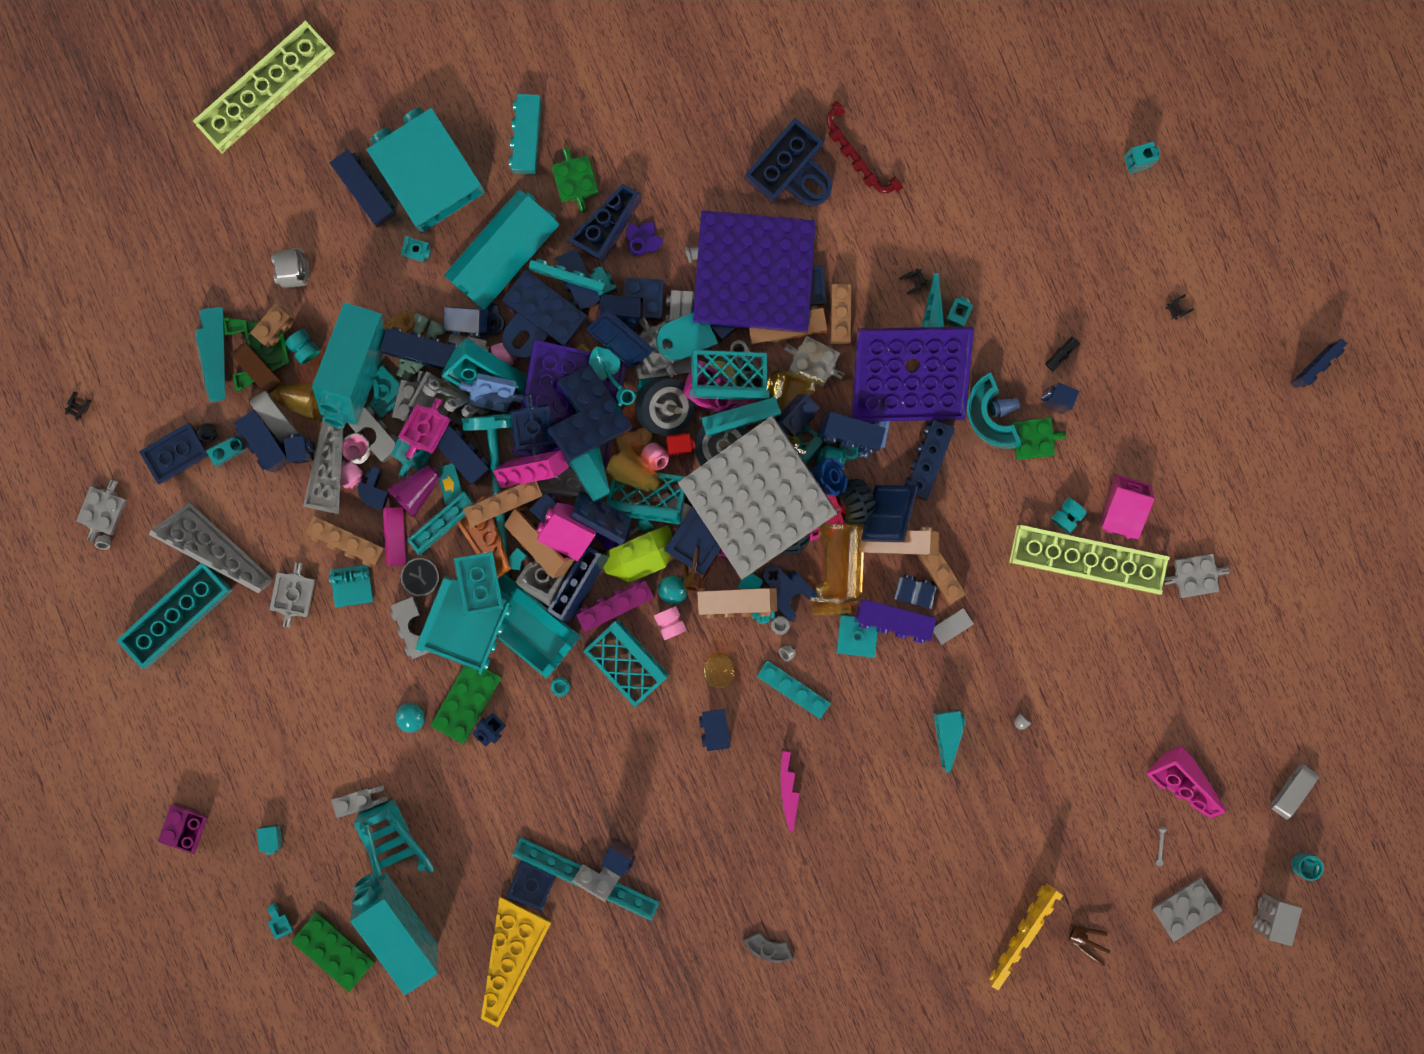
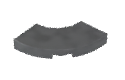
(768, 950)

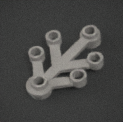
(433, 387)

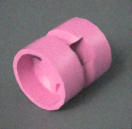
(670, 623)

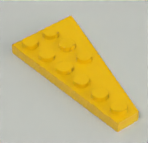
(1028, 930)
(513, 949)

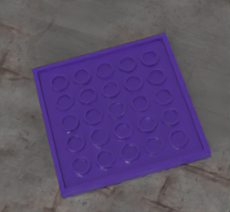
(754, 271)

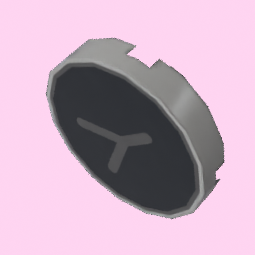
(420, 577)

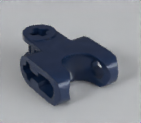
(787, 588)

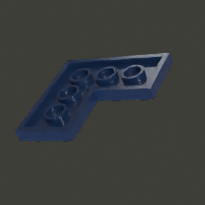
(596, 419)

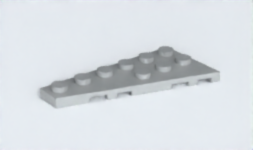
(325, 475)
(200, 539)

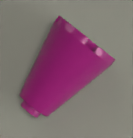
(415, 489)

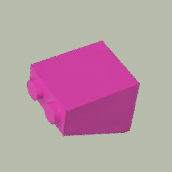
(1127, 507)
(564, 533)

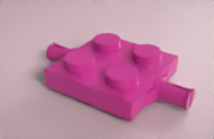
(424, 428)

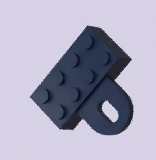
(789, 165)
(540, 314)

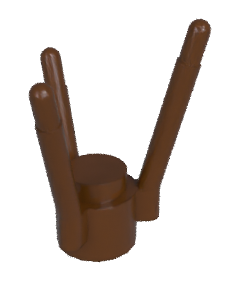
(693, 581)
(1079, 938)

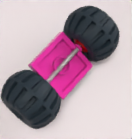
(853, 505)

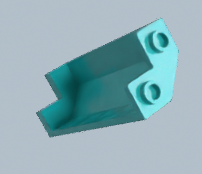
(502, 249)
(534, 631)

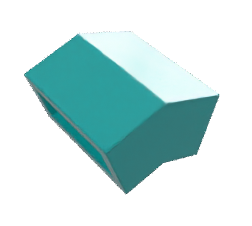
(517, 558)

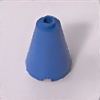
(830, 476)

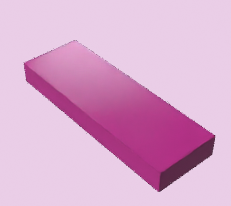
(394, 536)

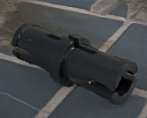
(1062, 353)

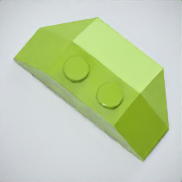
(639, 556)

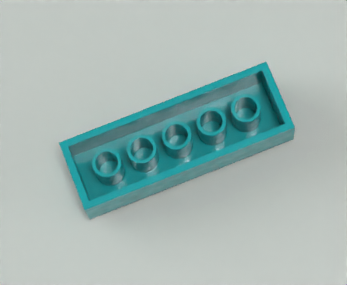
(174, 615)

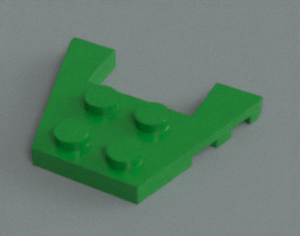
(275, 356)

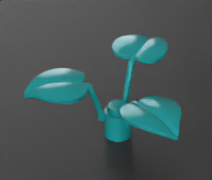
(607, 364)

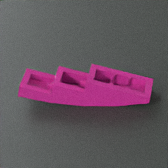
(789, 796)

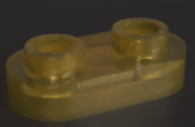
(398, 321)

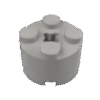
(290, 268)

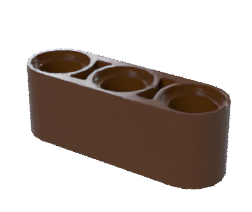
(256, 367)

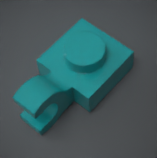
(279, 924)

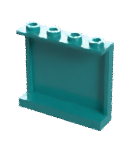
(460, 637)

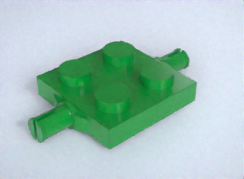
(574, 179)
(1036, 438)

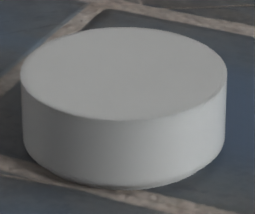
(780, 625)

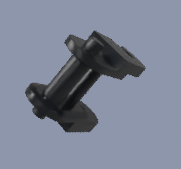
(911, 275)
(1175, 302)
(71, 403)

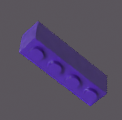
(894, 620)

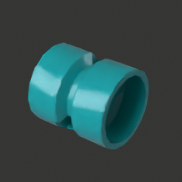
(301, 344)
(1072, 509)
(1307, 866)

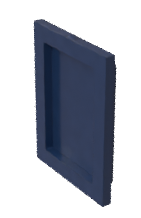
(619, 339)
(891, 515)
(690, 535)

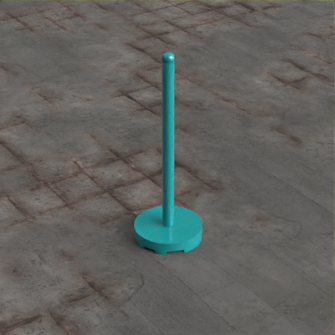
(491, 423)

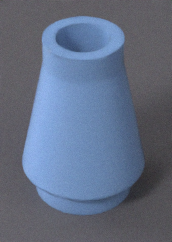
(1003, 406)

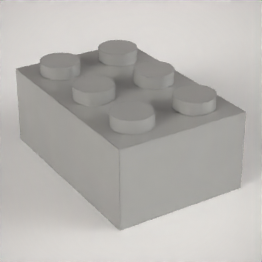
(1277, 919)

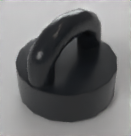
(206, 432)

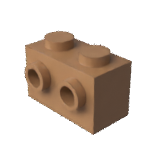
(272, 326)

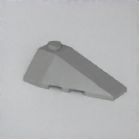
(539, 583)

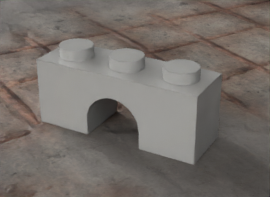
(384, 441)
(404, 613)

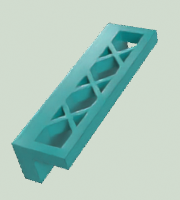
(740, 416)

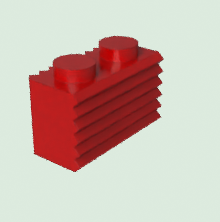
(680, 444)

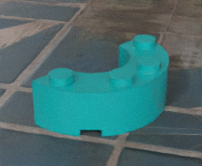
(987, 430)

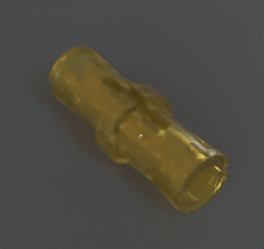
(831, 609)

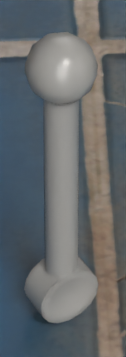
(1159, 862)

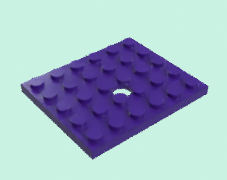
(546, 367)
(930, 392)

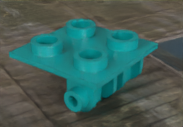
(351, 585)

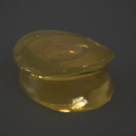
(718, 670)

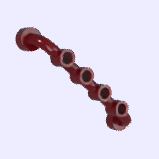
(847, 149)

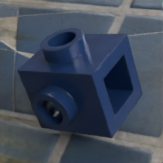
(489, 729)

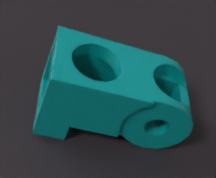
(226, 451)

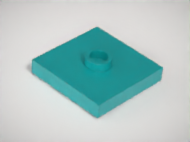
(855, 640)

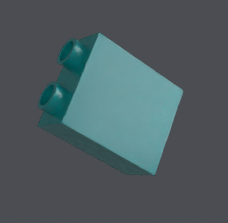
(424, 168)
(349, 365)
(394, 932)

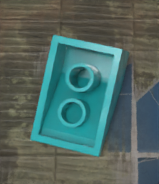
(949, 732)

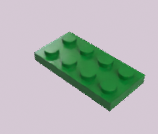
(465, 703)
(333, 951)

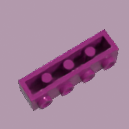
(618, 604)

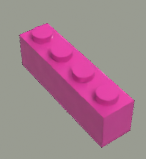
(531, 469)

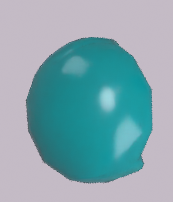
(672, 590)
(410, 717)

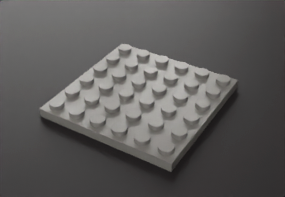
(757, 497)

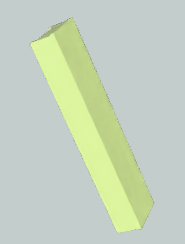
(263, 87)
(1089, 559)

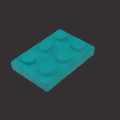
(478, 584)

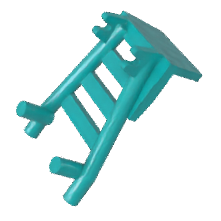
(391, 812)

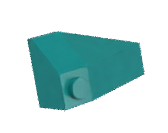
(933, 312)
(591, 474)

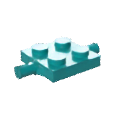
(419, 459)

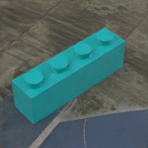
(526, 134)

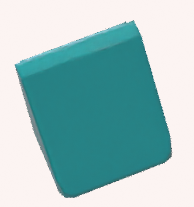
(750, 582)

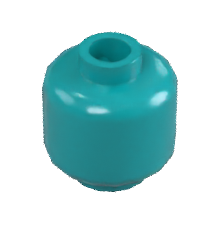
(830, 452)

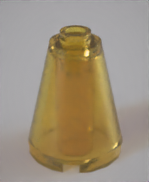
(298, 399)
(632, 470)

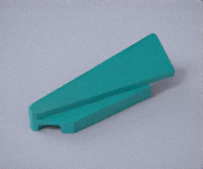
(211, 352)

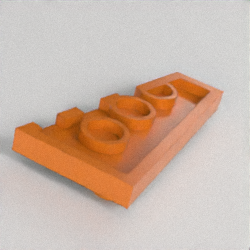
(485, 539)

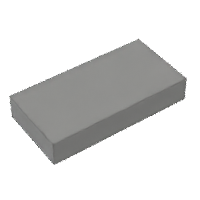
(952, 626)

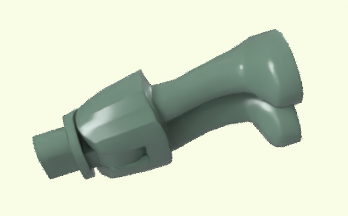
(408, 368)

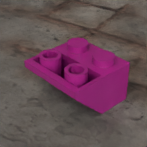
(183, 828)

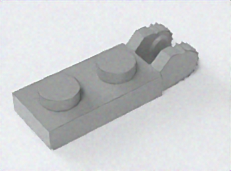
(356, 801)

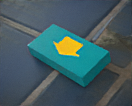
(449, 482)

